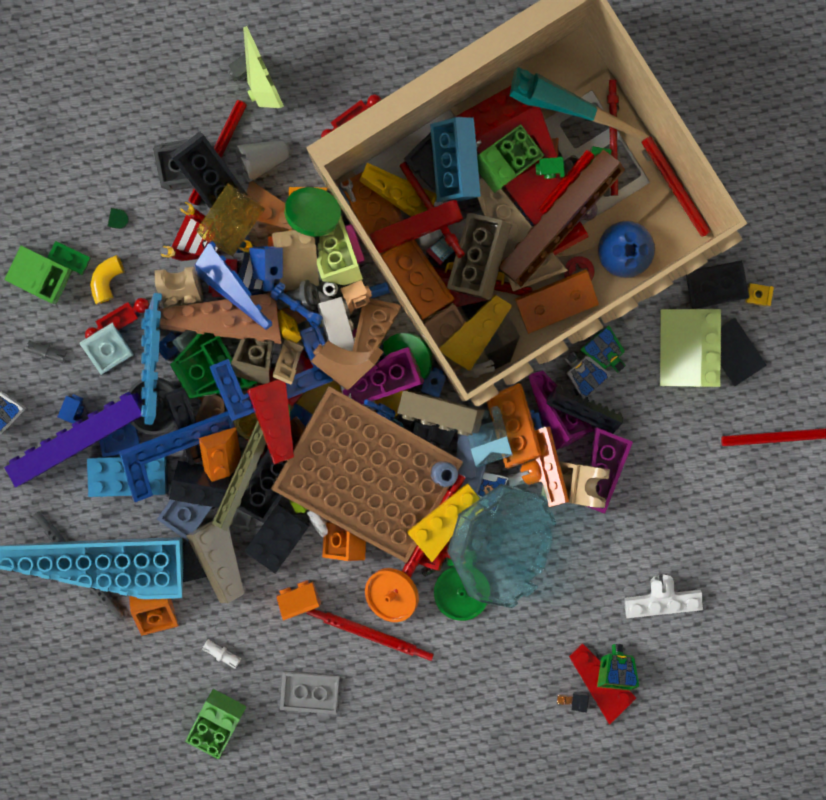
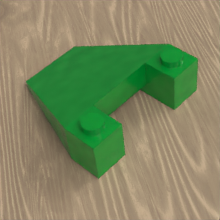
(194, 362)

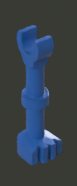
(278, 293)

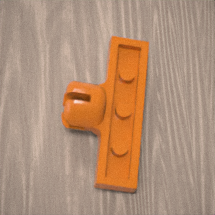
(546, 469)

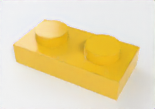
(288, 327)

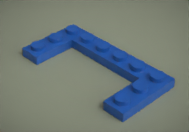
(241, 405)
(136, 456)

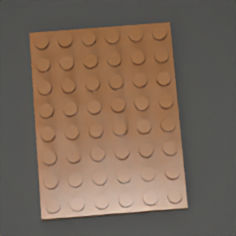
(364, 474)

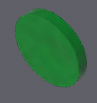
(312, 211)
(417, 346)
(453, 599)

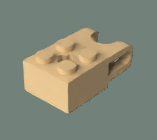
(179, 288)
(581, 483)

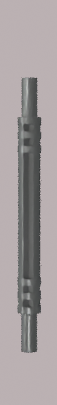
(55, 536)

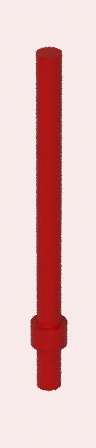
(613, 100)
(450, 238)

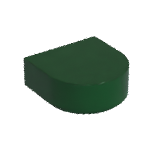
(118, 219)

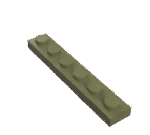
(240, 479)

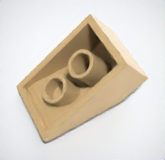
(298, 258)

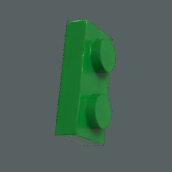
(69, 257)

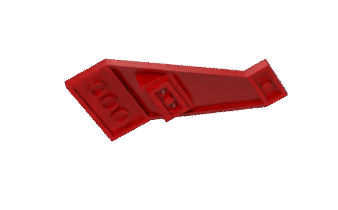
(497, 118)

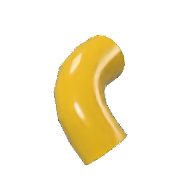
(102, 276)

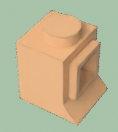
(356, 295)

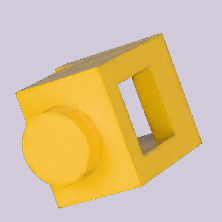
(766, 294)

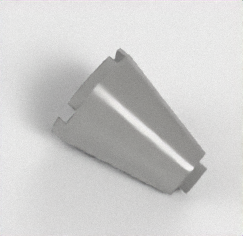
(261, 157)

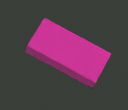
(355, 244)

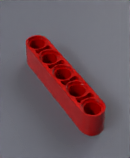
(416, 226)

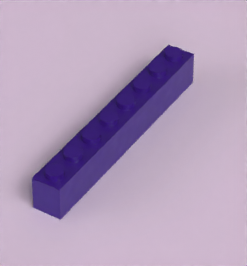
(75, 440)

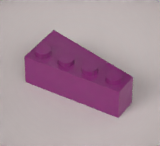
(609, 453)

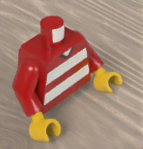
(188, 243)

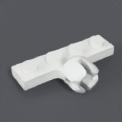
(663, 600)

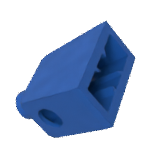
(267, 265)

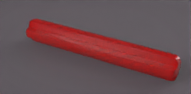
(569, 178)

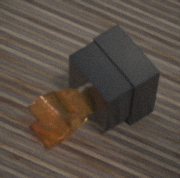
(578, 701)

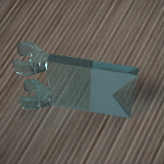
(491, 441)

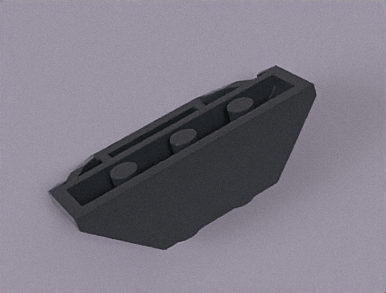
(503, 342)

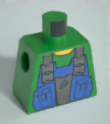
(605, 350)
(618, 670)

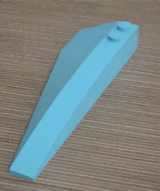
(123, 566)

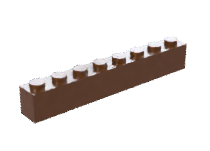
(562, 218)

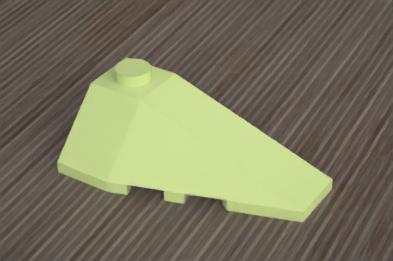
(258, 77)
(336, 257)

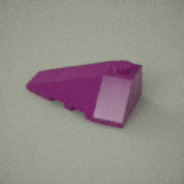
(391, 375)
(564, 427)

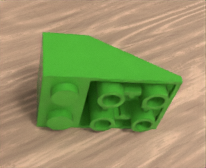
(508, 158)
(38, 275)
(215, 723)

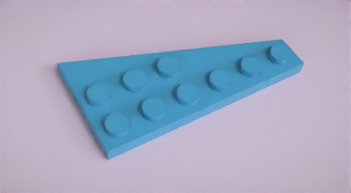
(150, 357)

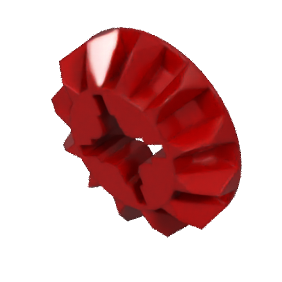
(583, 263)

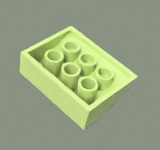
(690, 347)

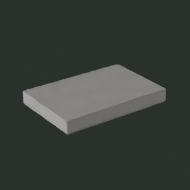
(309, 692)

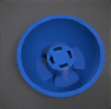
(619, 242)

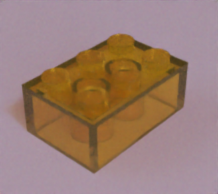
(230, 219)

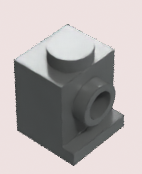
(238, 69)

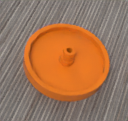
(385, 601)

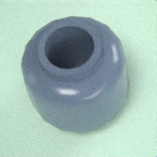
(444, 474)

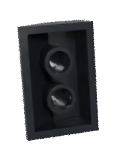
(194, 486)

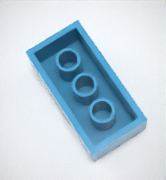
(455, 159)
(108, 477)

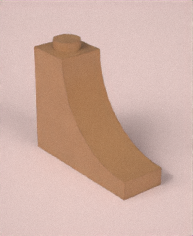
(344, 365)

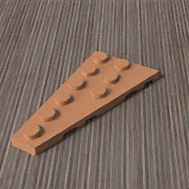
(223, 319)

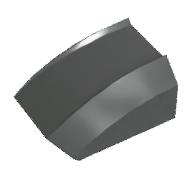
(169, 174)

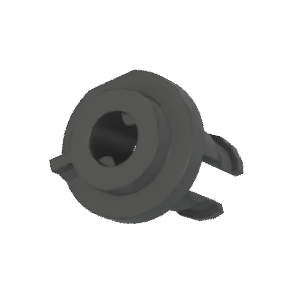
(306, 294)

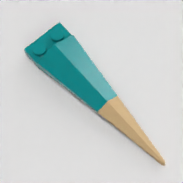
(544, 93)

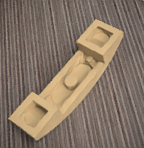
(288, 360)

